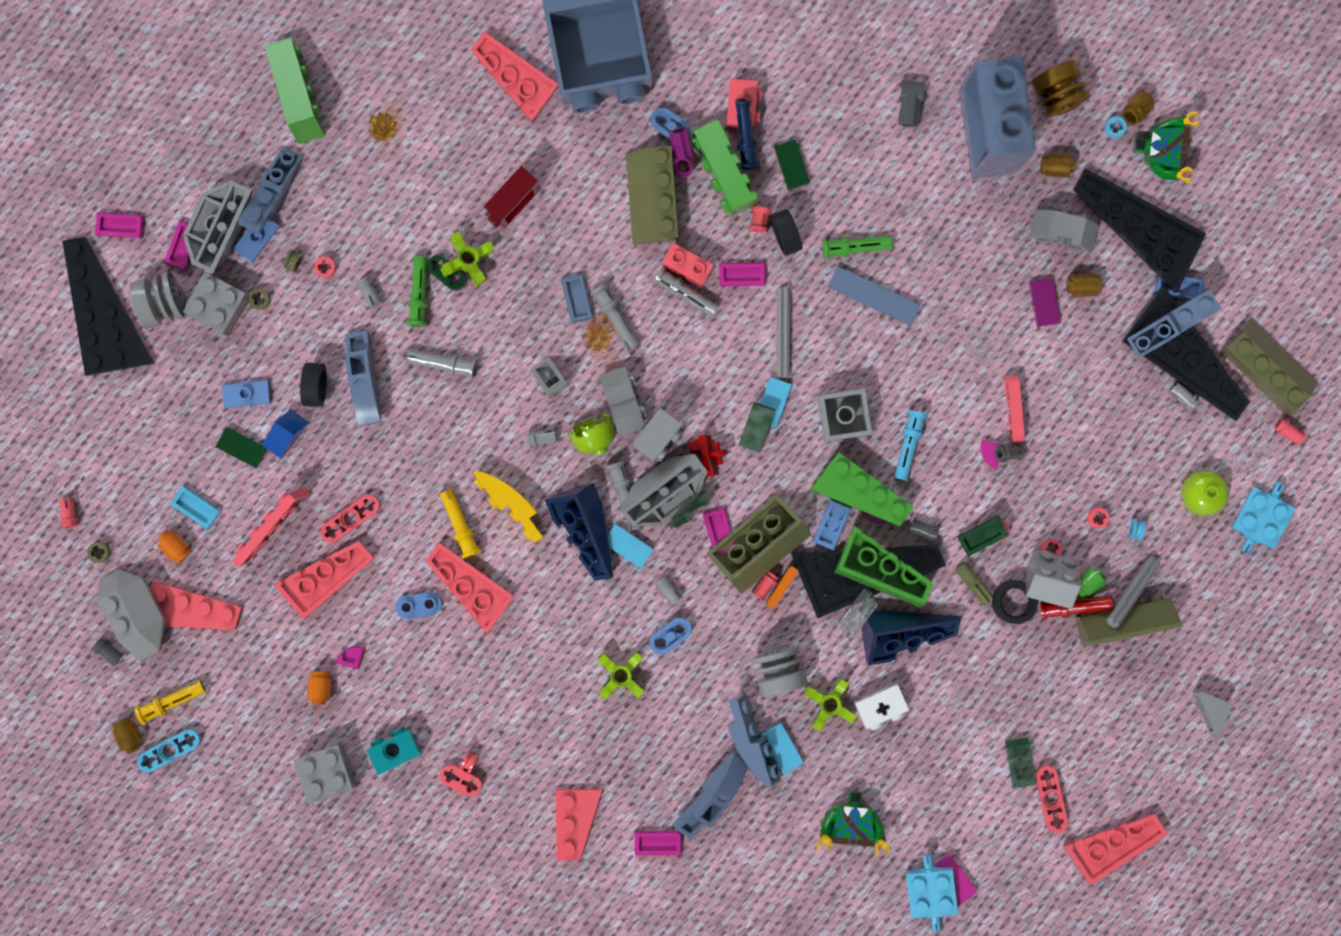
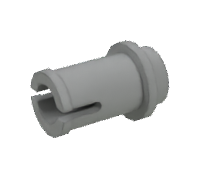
(368, 291)
(1184, 396)
(541, 437)
(668, 590)

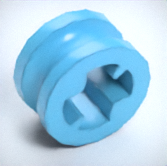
(1111, 121)
(1137, 529)

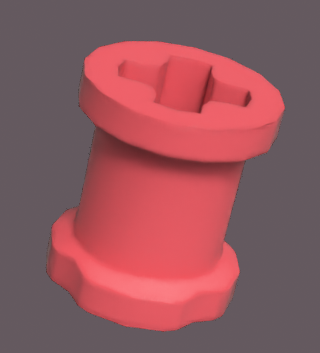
(759, 219)

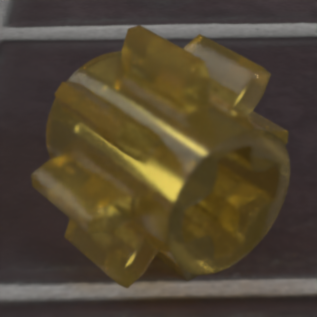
(382, 126)
(598, 331)

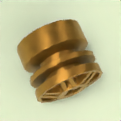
(1060, 88)

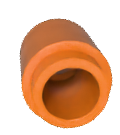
(174, 546)
(319, 687)

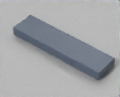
(874, 296)

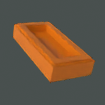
(781, 587)

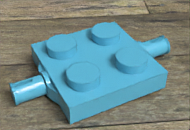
(1263, 518)
(932, 892)

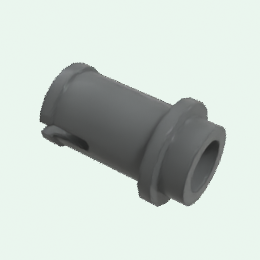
(1004, 453)
(924, 530)
(107, 651)

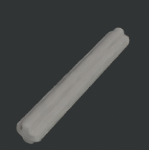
(783, 332)
(1133, 592)

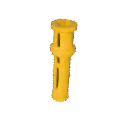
(463, 534)
(160, 706)

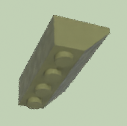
(652, 195)
(1270, 367)
(759, 543)
(1142, 619)

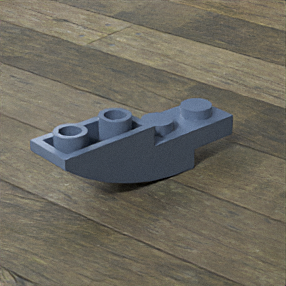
(271, 191)
(1174, 323)
(361, 378)
(754, 750)
(717, 795)

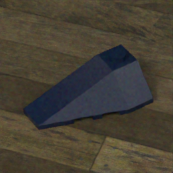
(584, 520)
(896, 631)

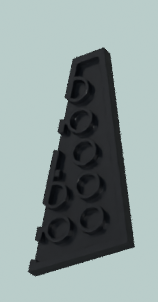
(1152, 233)
(103, 325)
(1191, 360)
(833, 591)

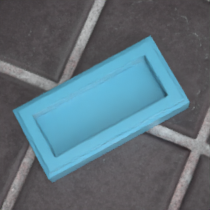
(775, 397)
(195, 507)
(628, 546)
(784, 750)

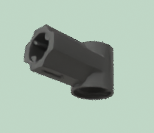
(911, 99)

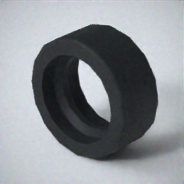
(786, 232)
(313, 384)
(998, 609)

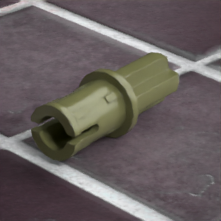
(974, 583)

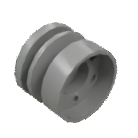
(153, 301)
(779, 671)

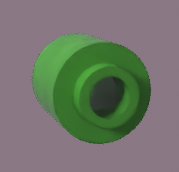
(1091, 583)

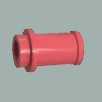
(1289, 431)
(68, 514)
(765, 585)

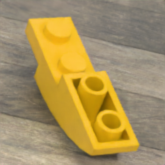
(505, 496)

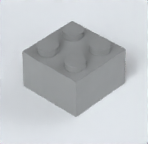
(216, 304)
(844, 415)
(657, 436)
(1053, 578)
(324, 773)

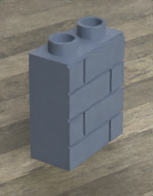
(598, 51)
(997, 117)

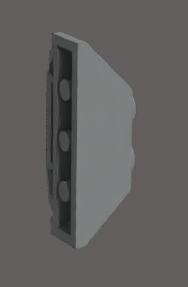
(215, 225)
(664, 491)
(132, 613)

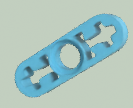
(160, 747)

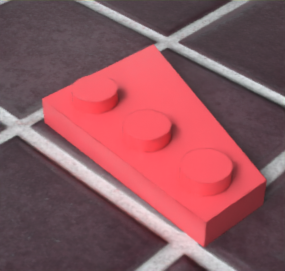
(573, 820)

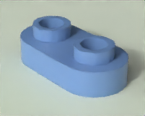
(673, 122)
(418, 605)
(670, 635)

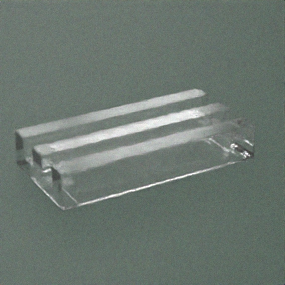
(858, 613)

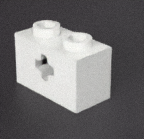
(888, 696)

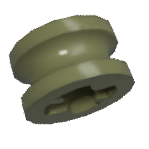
(292, 260)
(252, 302)
(96, 559)

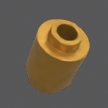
(1138, 108)
(1057, 165)
(1084, 285)
(126, 736)

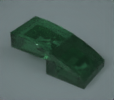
(684, 516)
(1020, 763)

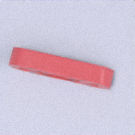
(1015, 418)
(339, 533)
(1048, 817)

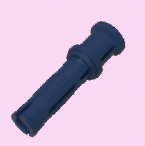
(747, 144)

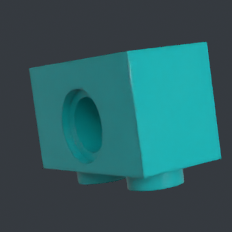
(383, 760)

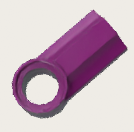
(683, 150)

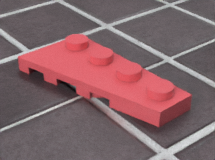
(518, 78)
(270, 526)
(317, 583)
(475, 590)
(194, 610)
(1113, 847)

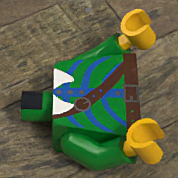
(1168, 148)
(853, 826)

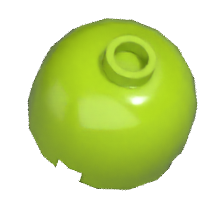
(593, 435)
(1205, 493)

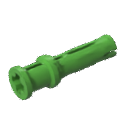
(844, 244)
(417, 302)

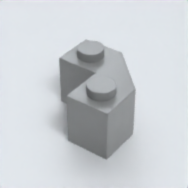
(1065, 229)
(622, 401)

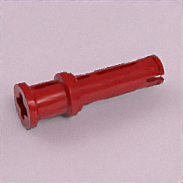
(1080, 606)

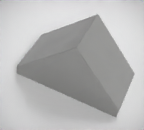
(549, 377)
(1213, 711)

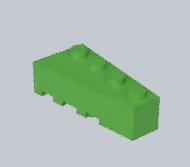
(294, 91)
(724, 168)
(859, 490)
(881, 570)

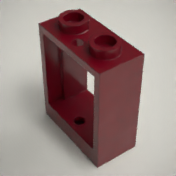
(511, 198)

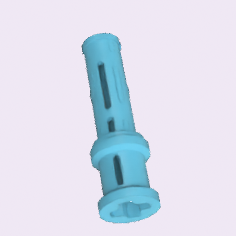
(903, 472)

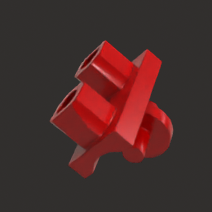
(705, 447)

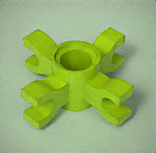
(476, 254)
(636, 689)
(823, 715)

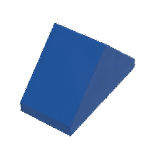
(285, 433)

